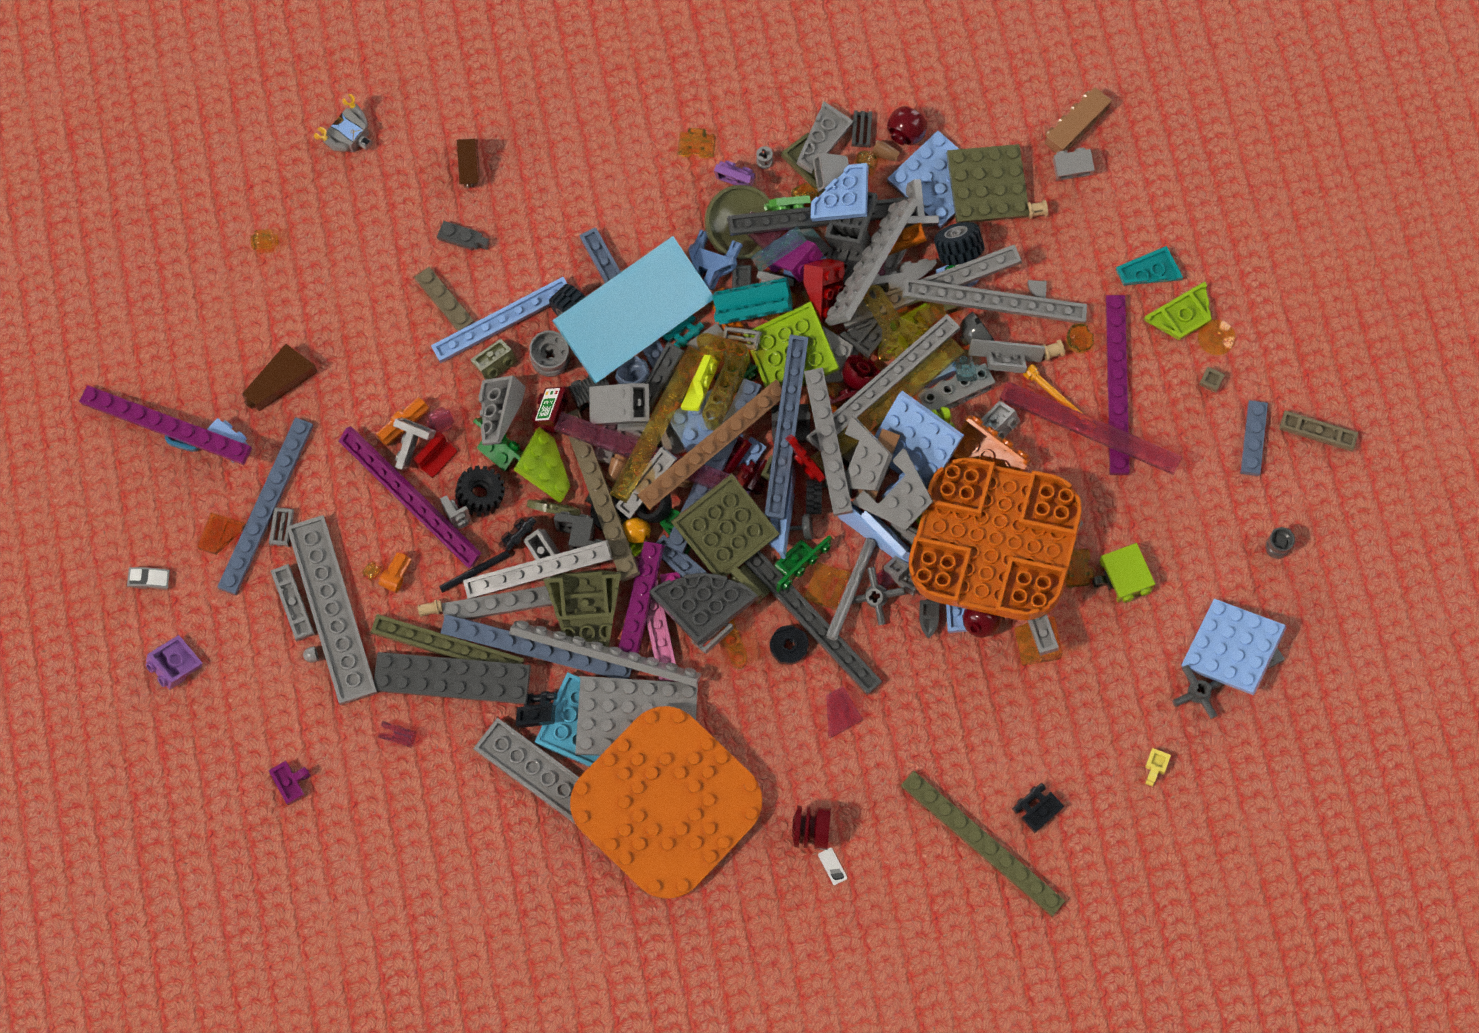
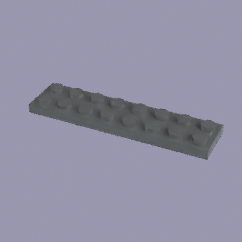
(452, 678)

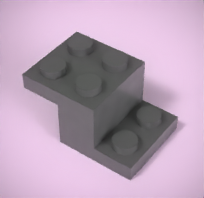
(580, 529)

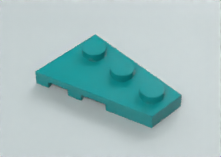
(1150, 268)

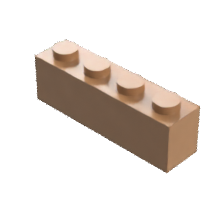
(1078, 121)

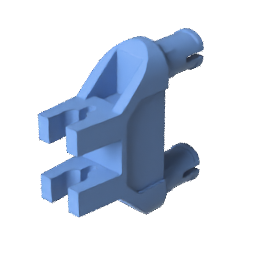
(712, 263)

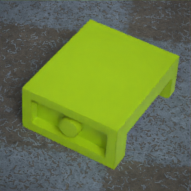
(1128, 573)

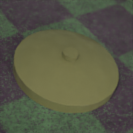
(728, 202)

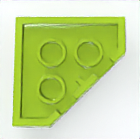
(543, 465)

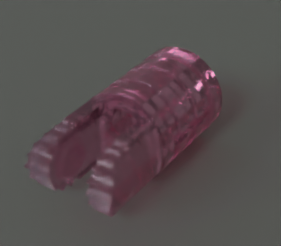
(400, 734)

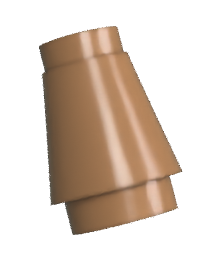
(885, 151)
(615, 467)

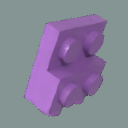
(736, 176)
(172, 662)

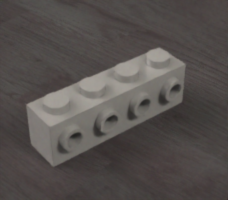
(954, 392)

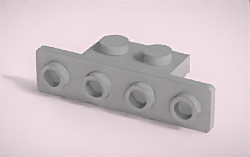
(1006, 355)

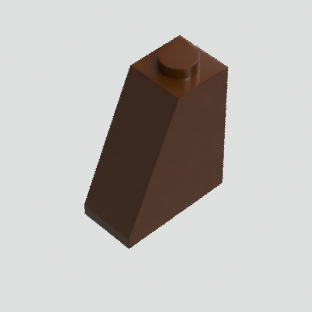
(468, 162)

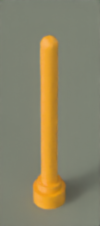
(1033, 374)

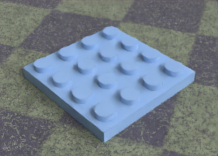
(930, 166)
(923, 434)
(1234, 646)

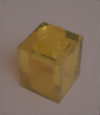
(930, 314)

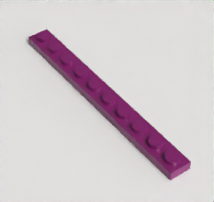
(1117, 377)
(165, 425)
(410, 497)

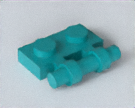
(681, 341)

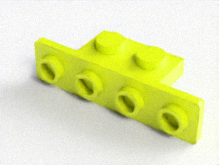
(700, 384)

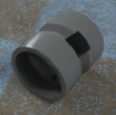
(1280, 543)

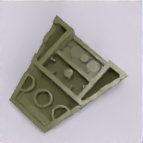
(585, 603)

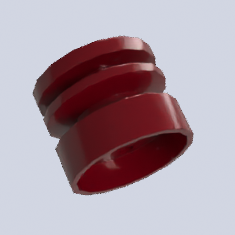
(811, 827)

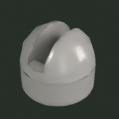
(311, 654)

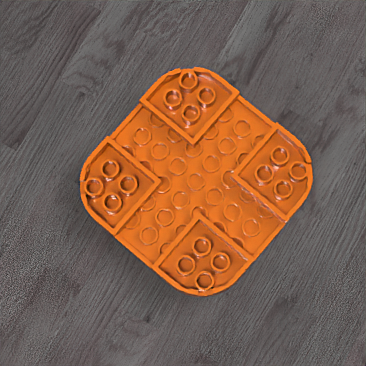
(995, 539)
(665, 802)

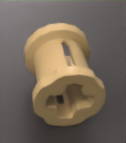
(1037, 209)
(1054, 350)

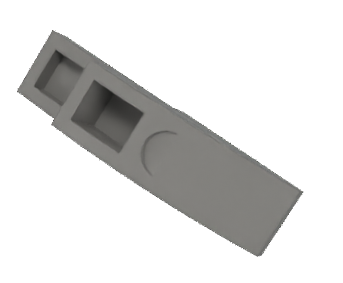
(907, 270)

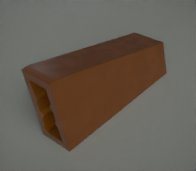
(279, 377)

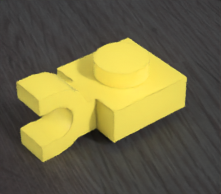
(1157, 764)

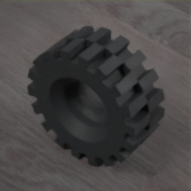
(485, 480)

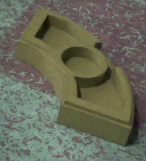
(550, 507)

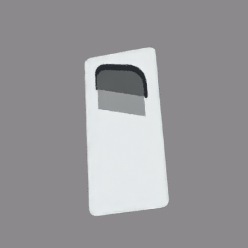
(832, 866)

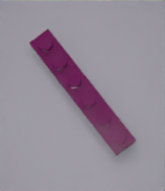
(640, 597)

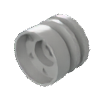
(545, 344)

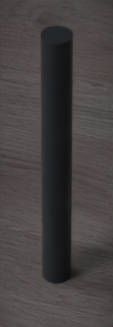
(474, 571)

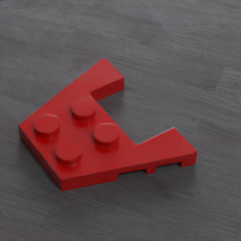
(802, 458)

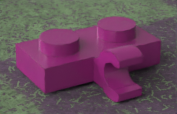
(288, 781)

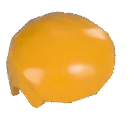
(636, 530)

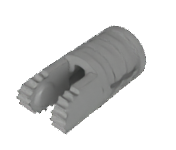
(903, 534)

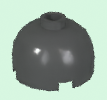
(973, 328)

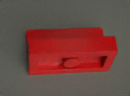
(435, 455)

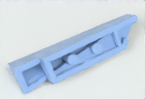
(873, 527)

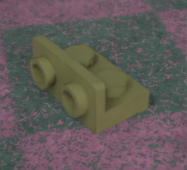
(494, 360)

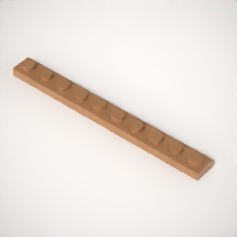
(711, 445)

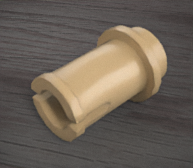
(430, 608)

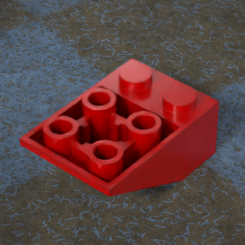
(823, 283)

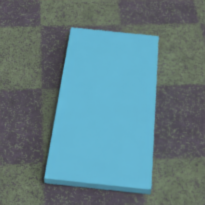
(633, 309)

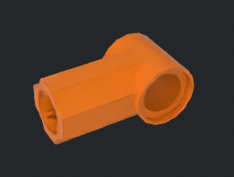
(393, 576)

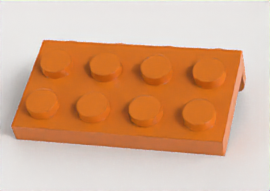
(986, 445)

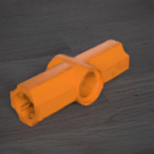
(412, 412)

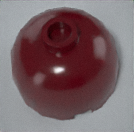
(858, 372)
(980, 623)

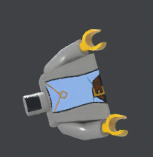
(348, 130)

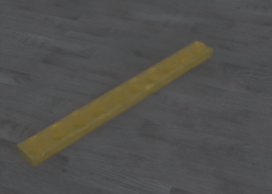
(911, 384)
(657, 424)

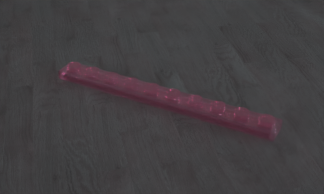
(1091, 428)
(623, 446)

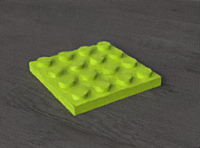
(774, 343)

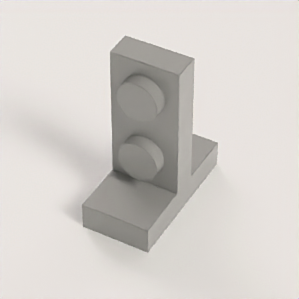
(914, 189)
(409, 440)

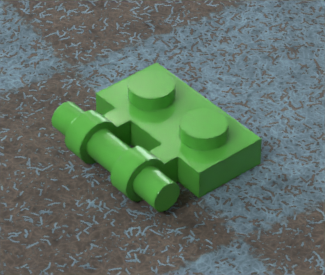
(787, 203)

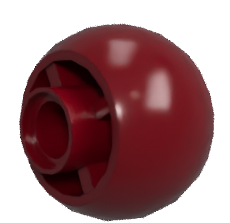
(906, 126)

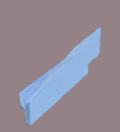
(783, 526)

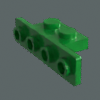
(501, 454)
(797, 561)

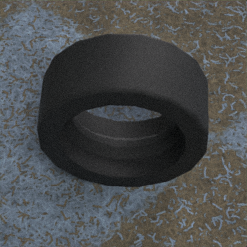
(661, 512)

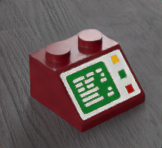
(551, 405)

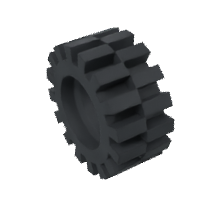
(814, 497)

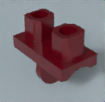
(752, 475)

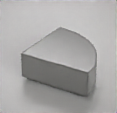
(1037, 288)

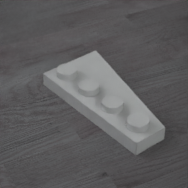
(824, 135)

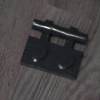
(513, 538)
(537, 715)
(1042, 812)

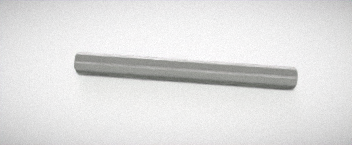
(851, 589)

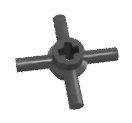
(884, 594)
(1194, 696)

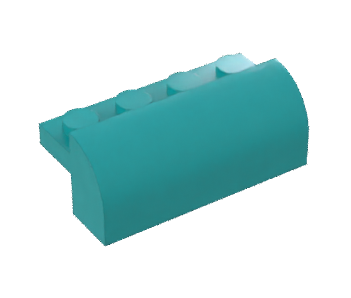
(752, 301)

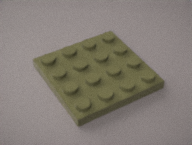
(987, 183)
(725, 526)

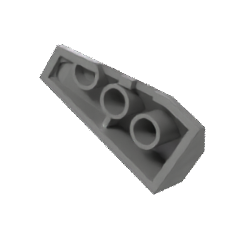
(499, 403)

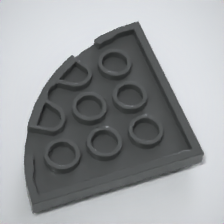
(702, 602)

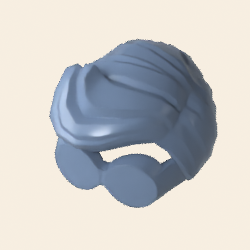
(633, 371)

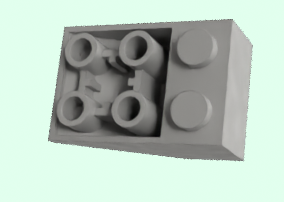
(619, 404)

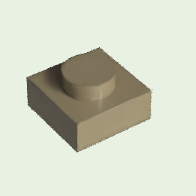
(1211, 379)

